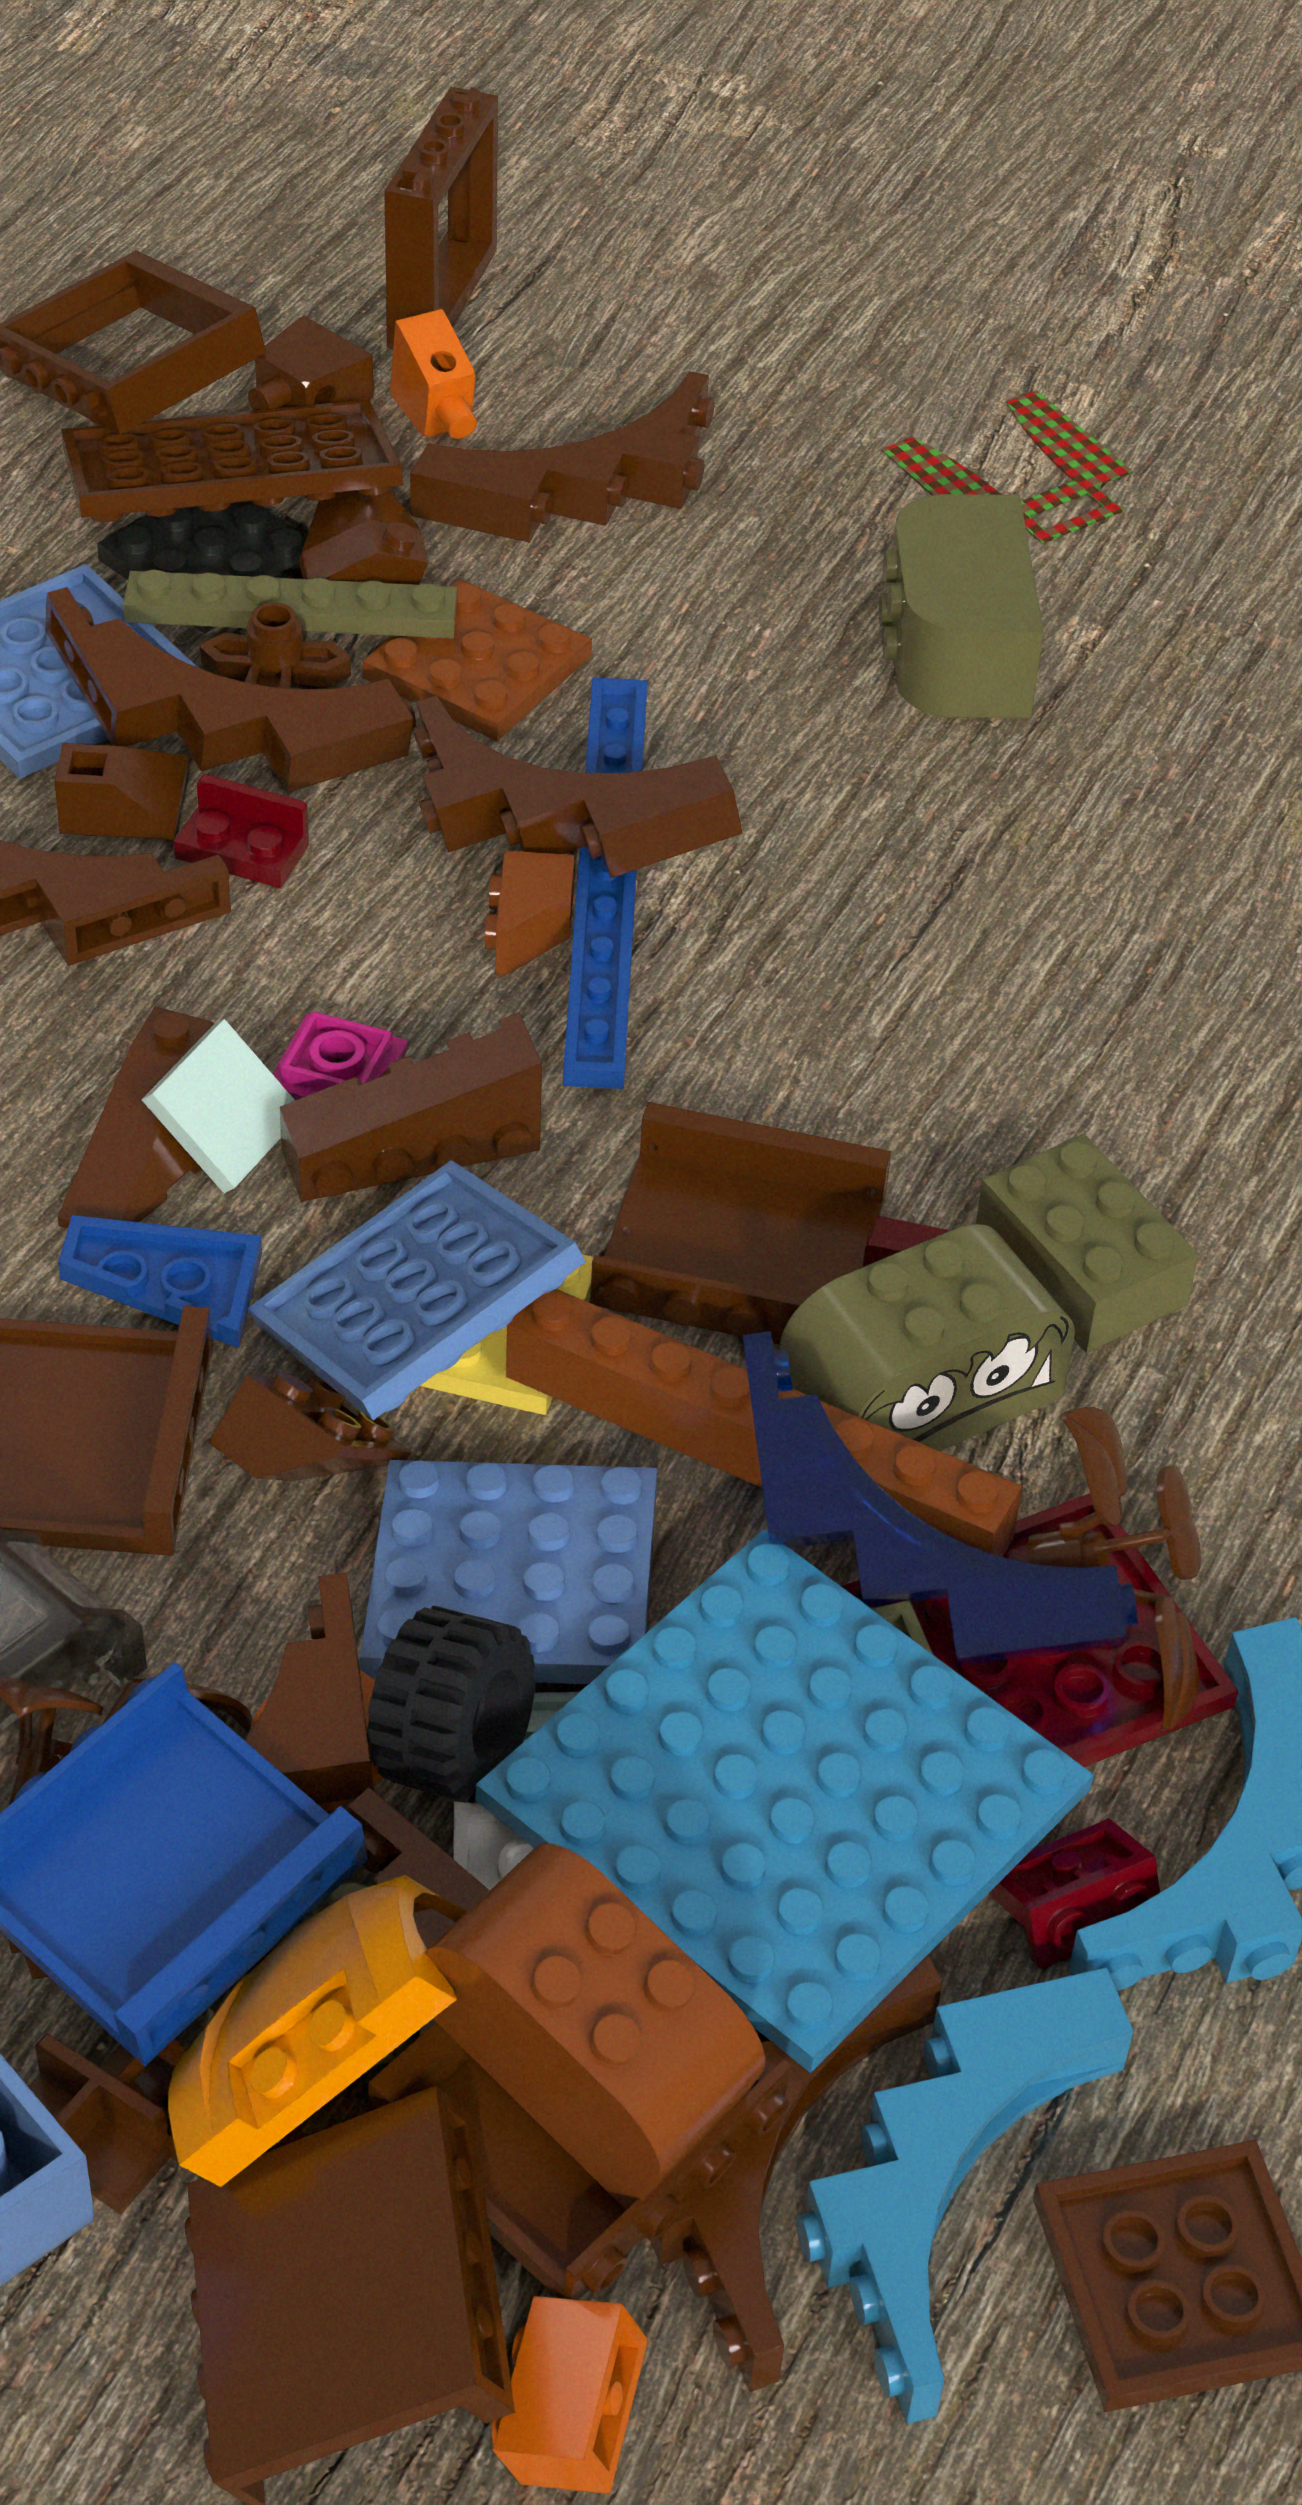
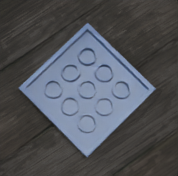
(37, 693)
(415, 1288)
(521, 1546)

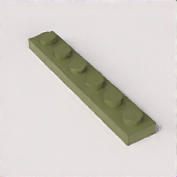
(318, 603)

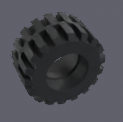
(450, 1701)

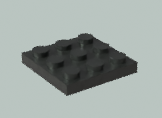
(195, 541)

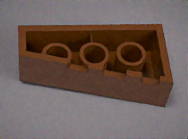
(416, 1117)

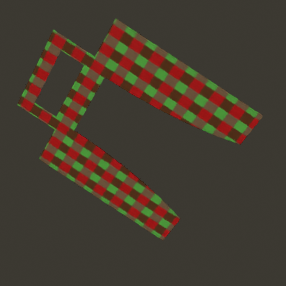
(1057, 436)

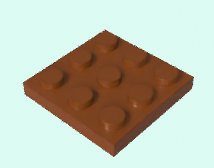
(493, 667)

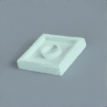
(221, 1105)

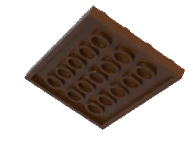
(230, 460)

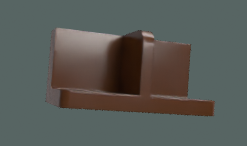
(106, 2119)

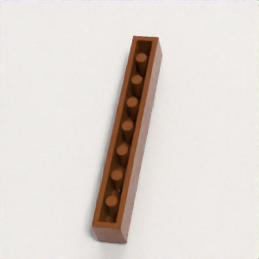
(707, 1413)

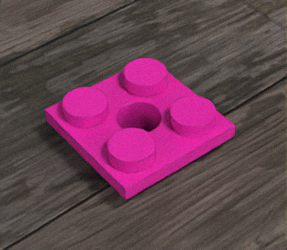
(322, 1039)

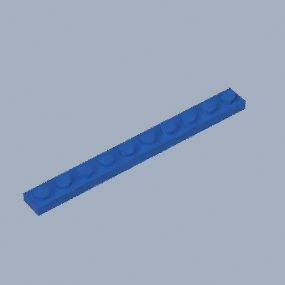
(604, 905)

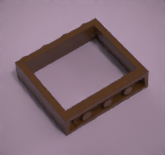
(452, 155)
(223, 341)

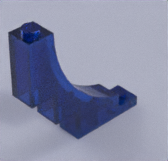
(824, 1496)

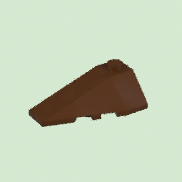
(363, 541)
(131, 1151)

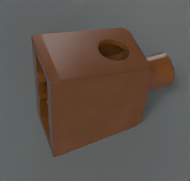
(310, 368)

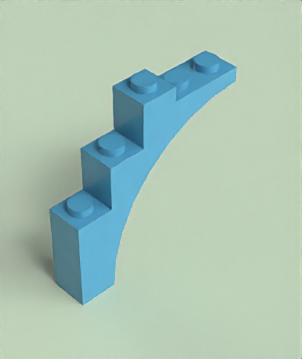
(1237, 1895)
(987, 2070)

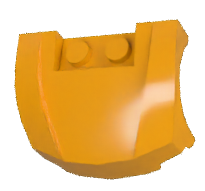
(306, 2026)

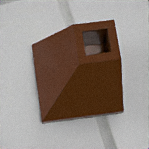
(119, 791)
(301, 1431)

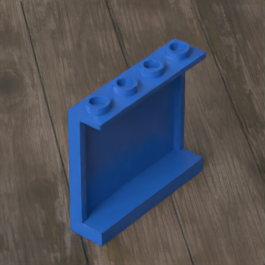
(163, 1864)

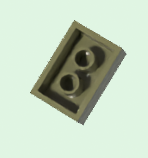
(1090, 1240)

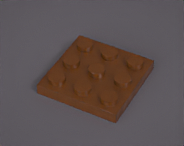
(1177, 2273)

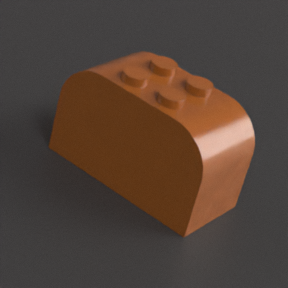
(594, 2020)

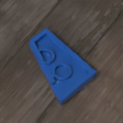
(165, 1269)

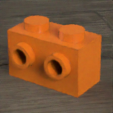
(570, 2394)

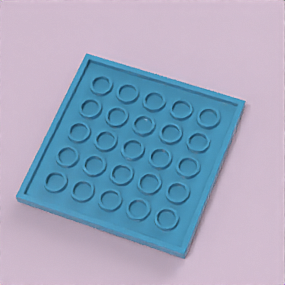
(789, 1793)

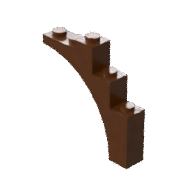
(579, 480)
(617, 816)
(721, 2223)

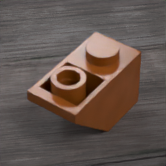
(532, 907)

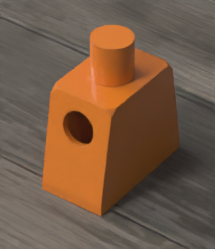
(432, 376)

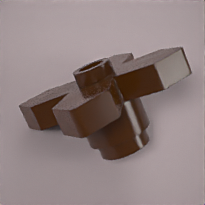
(275, 652)

